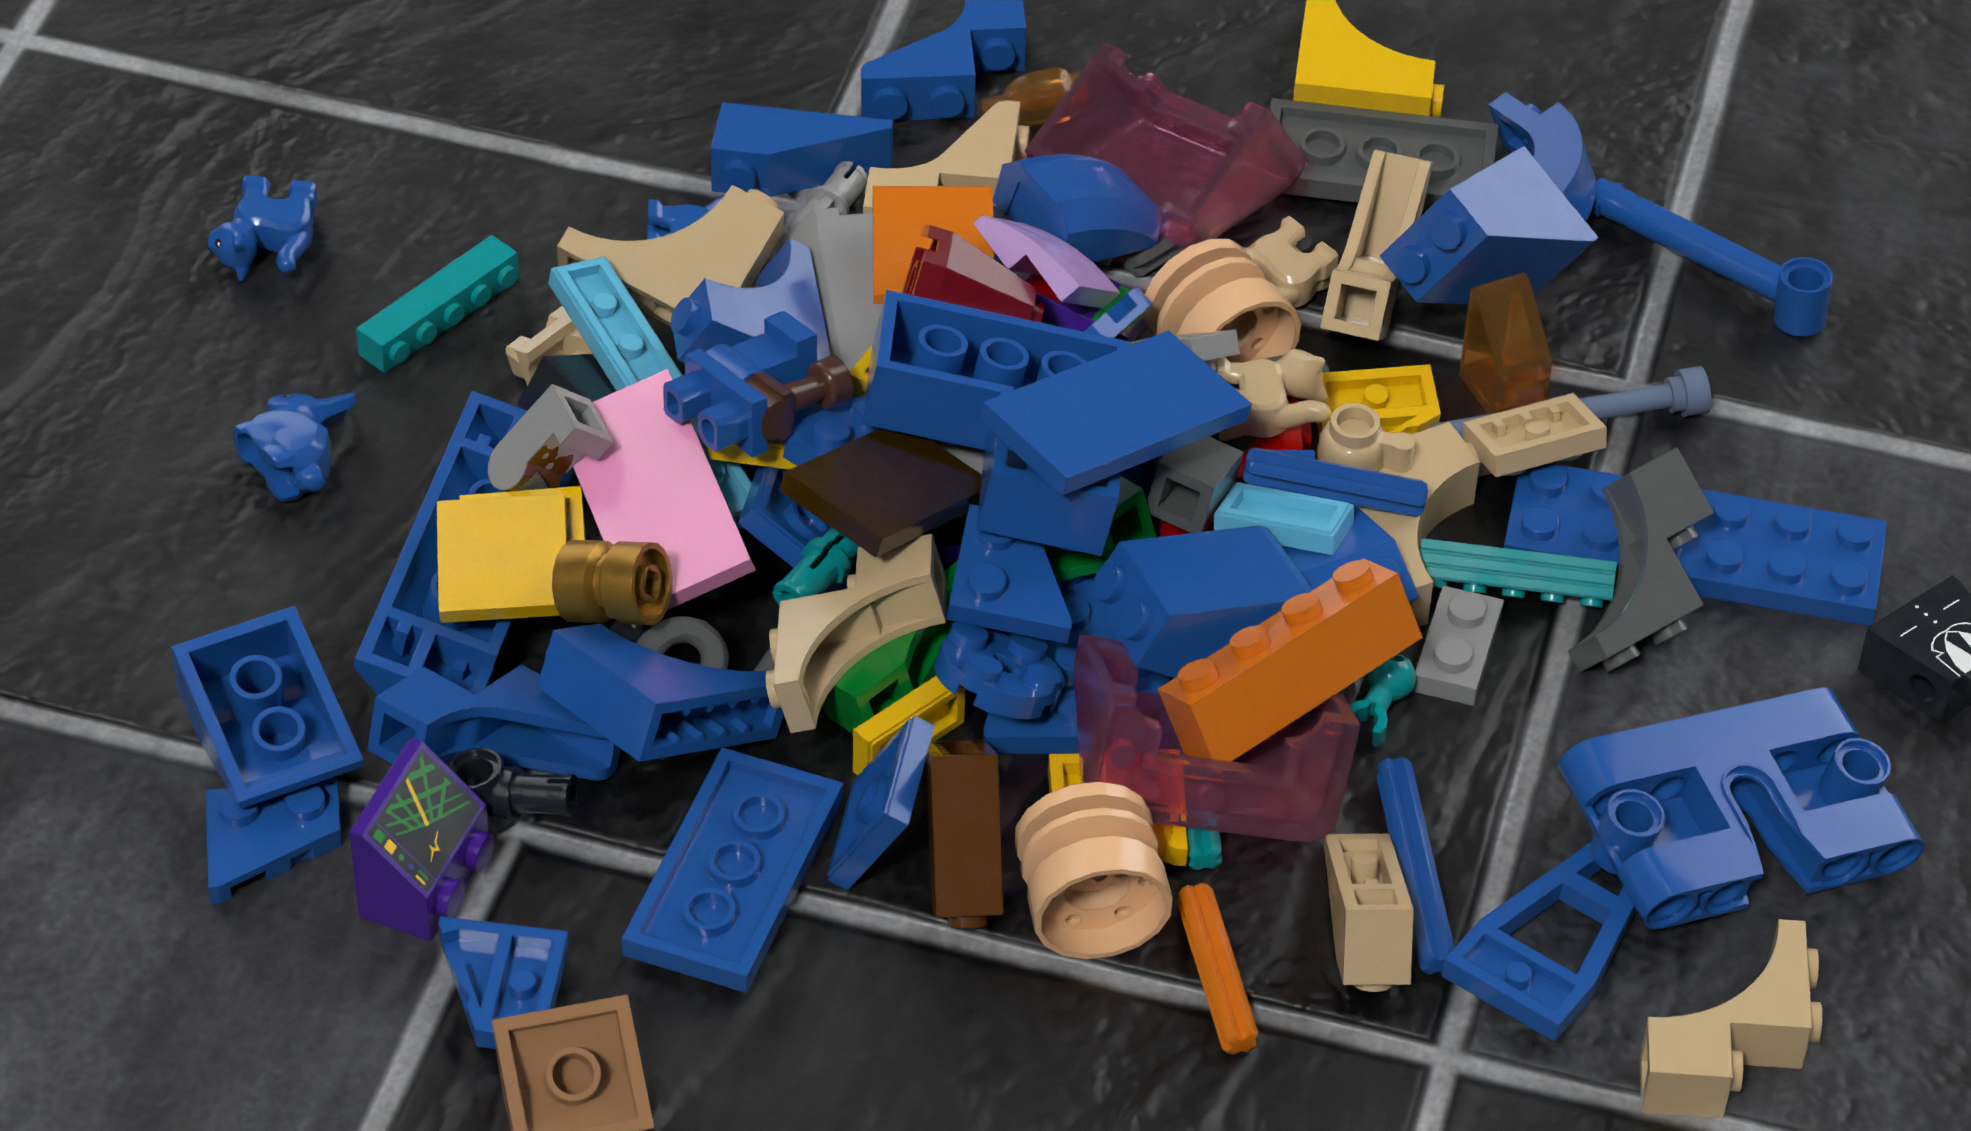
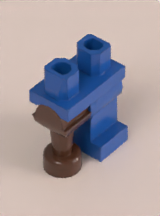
(756, 386)

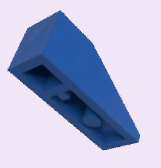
(792, 149)

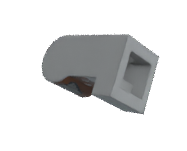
(548, 442)

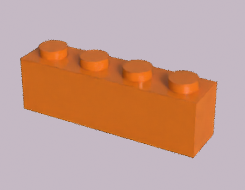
(1290, 662)

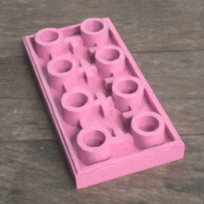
(662, 491)

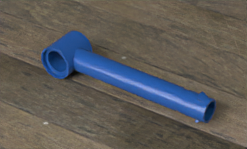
(1797, 287)

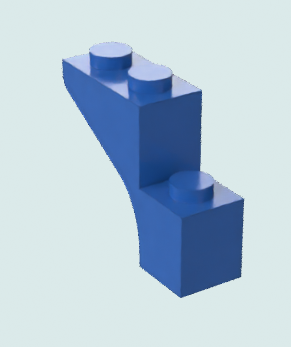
(938, 72)
(506, 716)

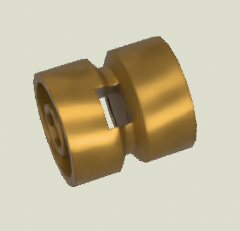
(611, 581)

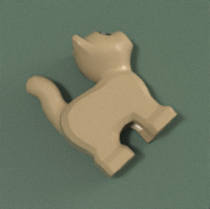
(1290, 270)
(1267, 388)

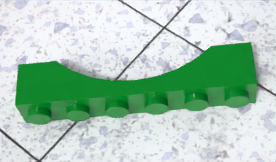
(910, 659)

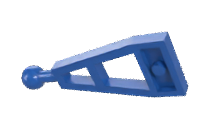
(1524, 980)

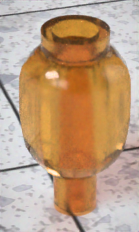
(1037, 93)

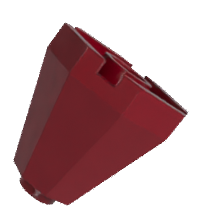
(967, 277)

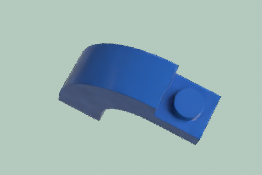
(1553, 142)

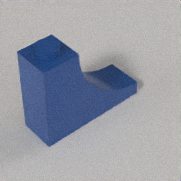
(734, 314)
(654, 701)

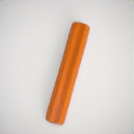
(1217, 969)

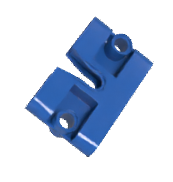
(1674, 790)

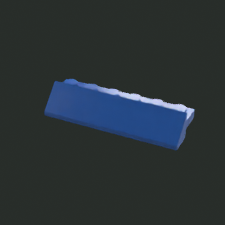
(407, 621)

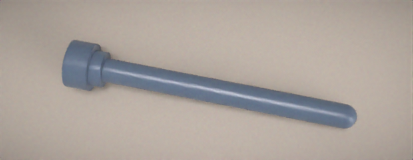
(1683, 393)

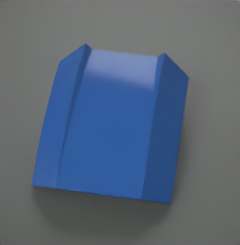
(1080, 202)

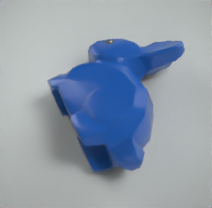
(291, 442)

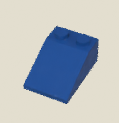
(264, 707)

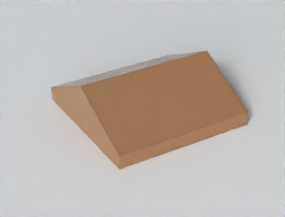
(573, 1069)

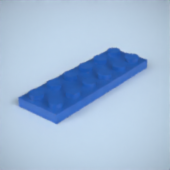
(1744, 550)

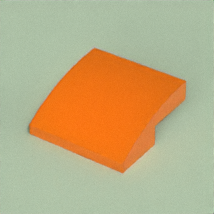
(900, 219)

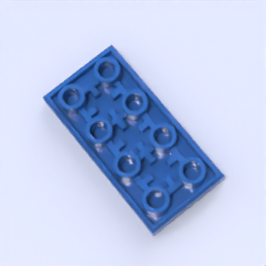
(1114, 412)

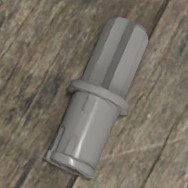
(836, 191)

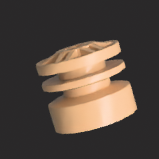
(1219, 290)
(1092, 870)

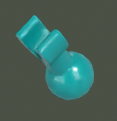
(1386, 684)

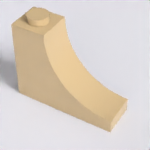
(722, 246)
(1451, 477)

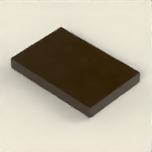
(884, 488)

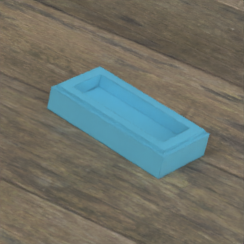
(1292, 517)

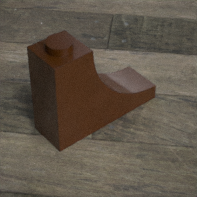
(964, 831)

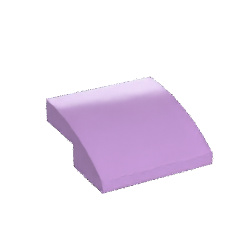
(1040, 253)

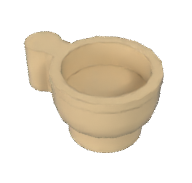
(1357, 440)

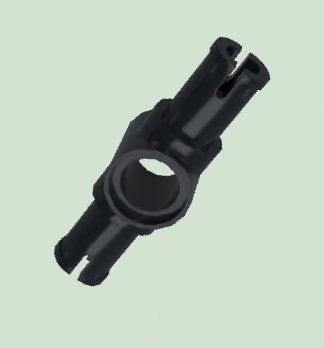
(511, 791)

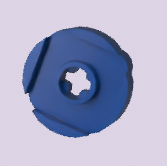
(1003, 670)

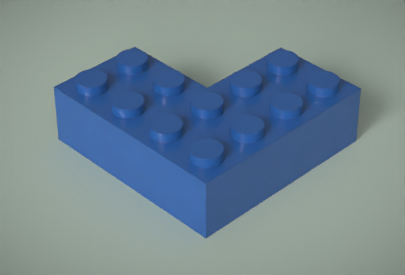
(930, 379)

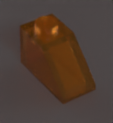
(1505, 346)

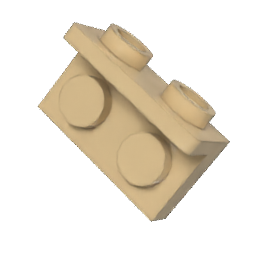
(1535, 435)

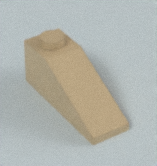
(1369, 911)

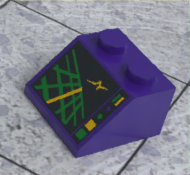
(418, 844)

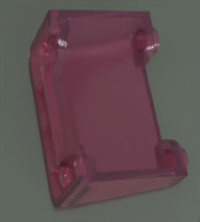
(1186, 157)
(1276, 790)

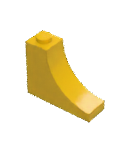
(1351, 70)

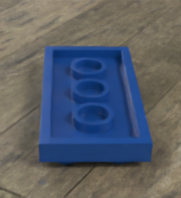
(733, 870)

